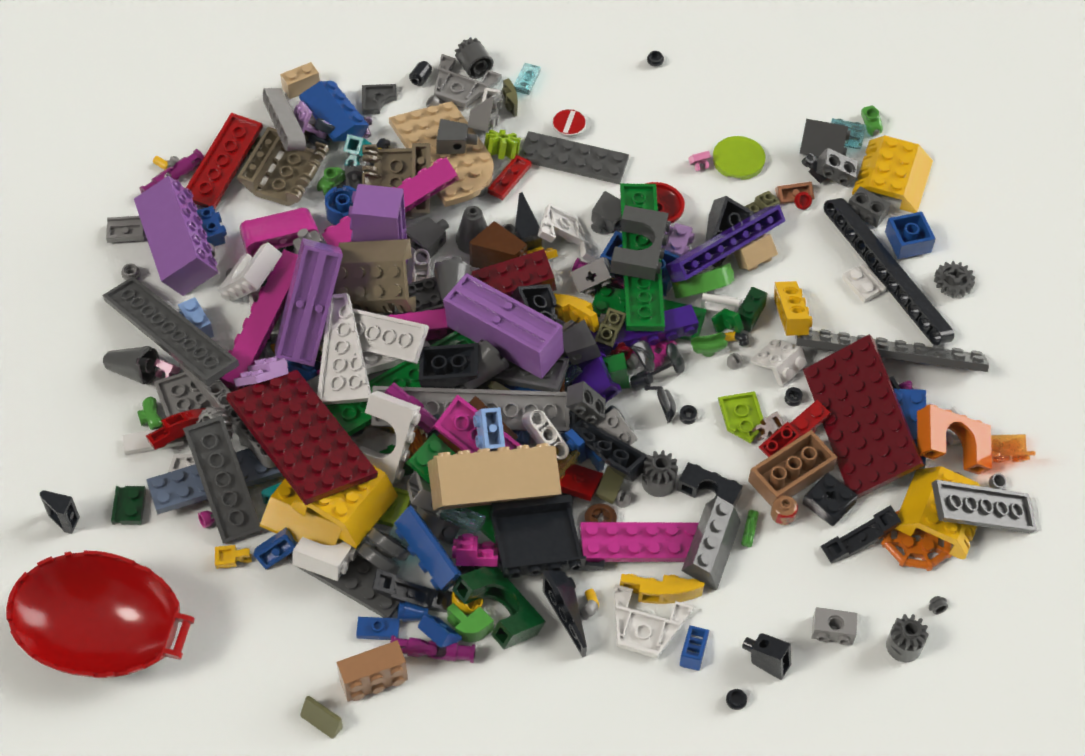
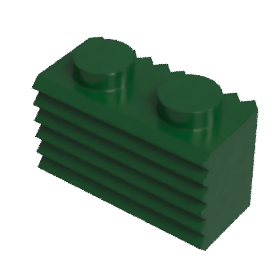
(752, 307)

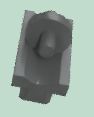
(353, 175)

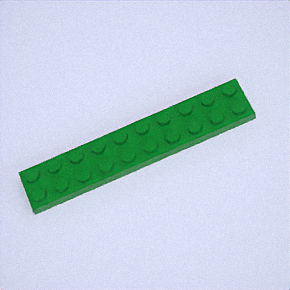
(642, 296)
(406, 374)

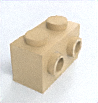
(299, 79)
(756, 252)

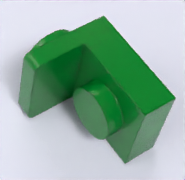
(727, 319)

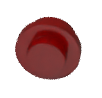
(803, 200)

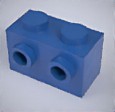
(211, 225)

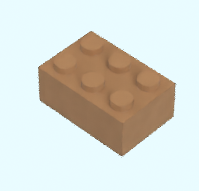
(372, 671)

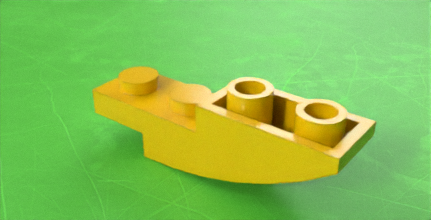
(576, 309)
(663, 592)

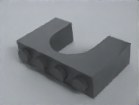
(644, 262)

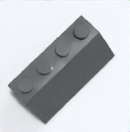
(712, 542)

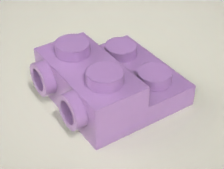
(679, 239)
(263, 370)

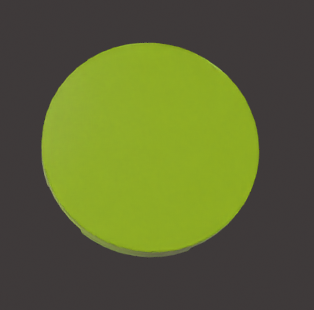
(739, 157)

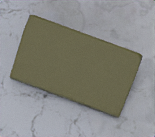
(321, 717)

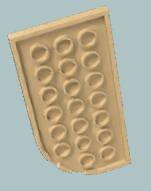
(472, 167)

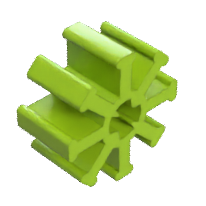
(502, 144)

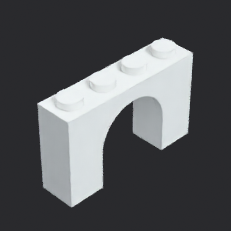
(249, 273)
(403, 418)
(324, 559)

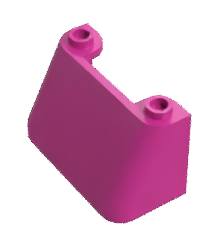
(276, 229)

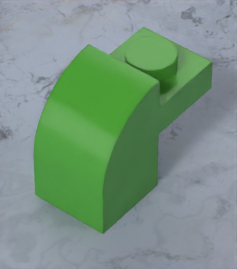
(473, 627)

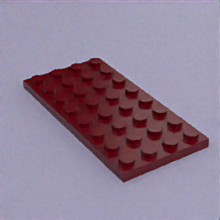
(865, 418)
(301, 437)

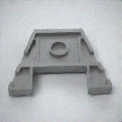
(459, 88)

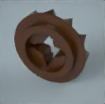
(595, 511)

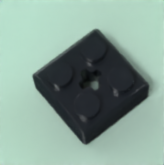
(834, 509)

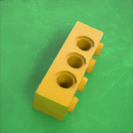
(792, 308)

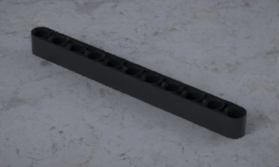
(889, 271)

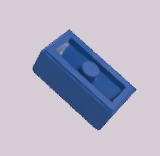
(275, 548)
(438, 630)

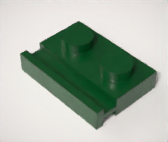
(128, 505)

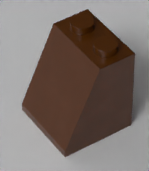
(495, 246)

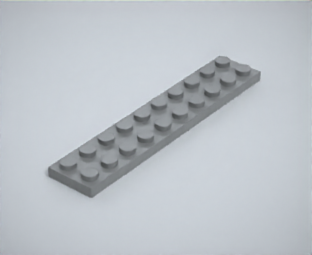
(512, 403)

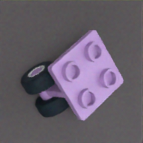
(321, 128)

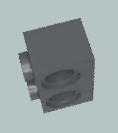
(837, 167)
(869, 206)
(586, 402)

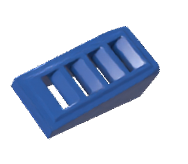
(690, 659)

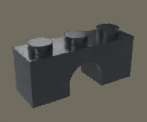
(696, 478)

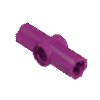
(427, 419)

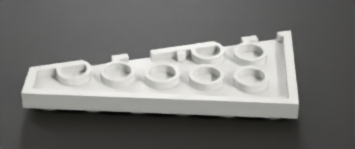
(342, 363)

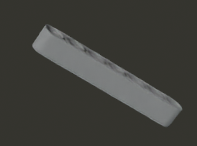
(284, 119)

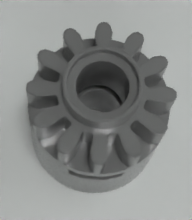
(474, 58)
(659, 474)
(906, 639)

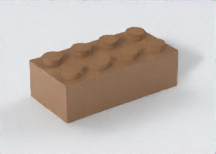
(792, 468)

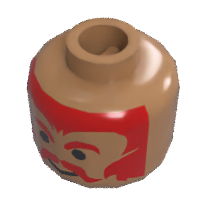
(784, 510)

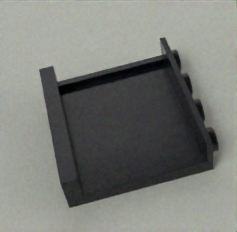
(536, 536)

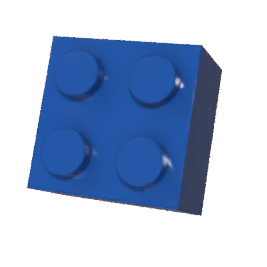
(910, 235)

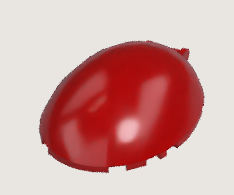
(95, 615)

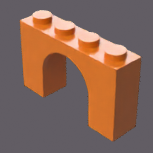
(973, 434)

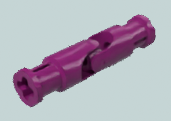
(181, 167)
(417, 647)

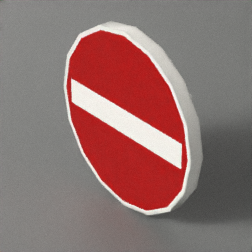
(569, 122)

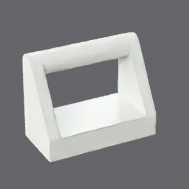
(715, 302)

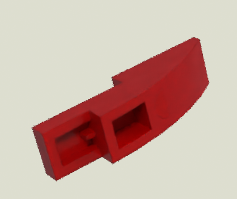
(173, 428)
(789, 432)

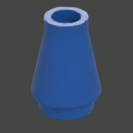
(410, 612)

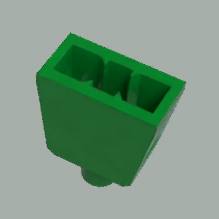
(618, 369)

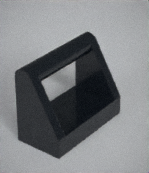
(61, 510)

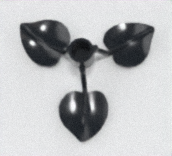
(645, 378)

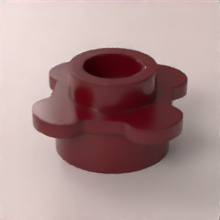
(622, 348)

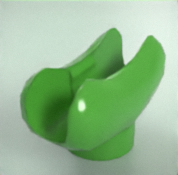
(871, 119)
(331, 179)
(709, 344)
(149, 414)

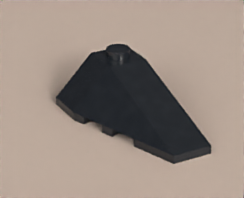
(724, 215)
(538, 298)
(615, 453)
(562, 597)

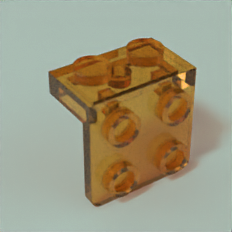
(1010, 447)

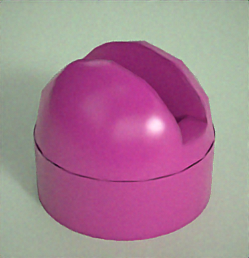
(205, 518)

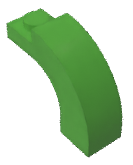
(704, 281)

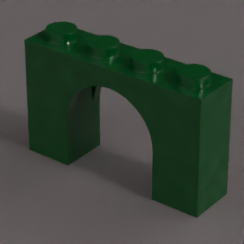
(489, 583)

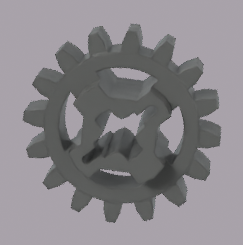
(954, 279)

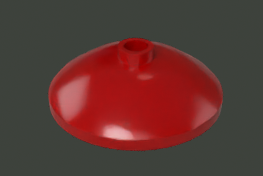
(669, 201)

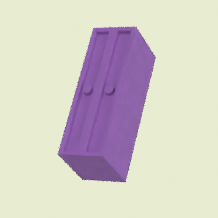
(377, 214)
(176, 235)
(308, 302)
(507, 324)

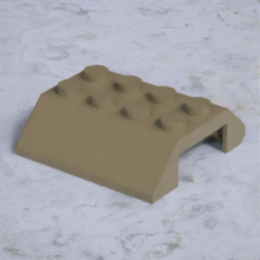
(394, 166)
(280, 173)
(376, 275)

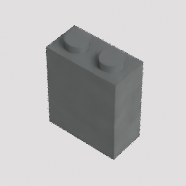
(823, 135)

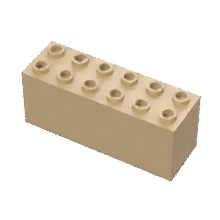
(493, 476)

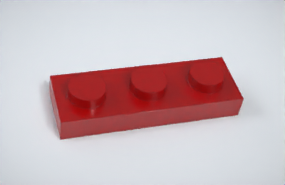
(509, 177)

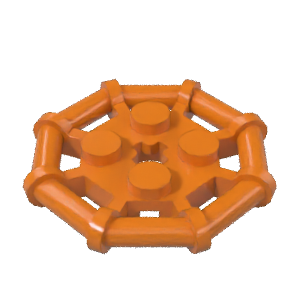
(916, 549)

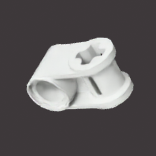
(419, 268)

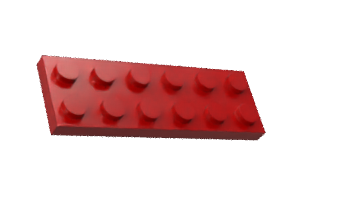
(223, 160)

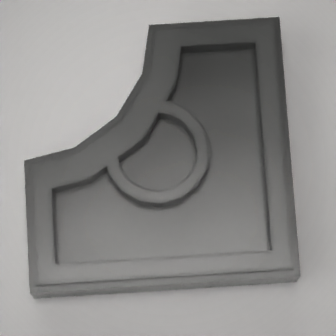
(376, 96)

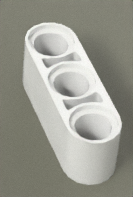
(543, 424)

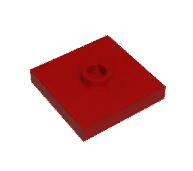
(580, 482)

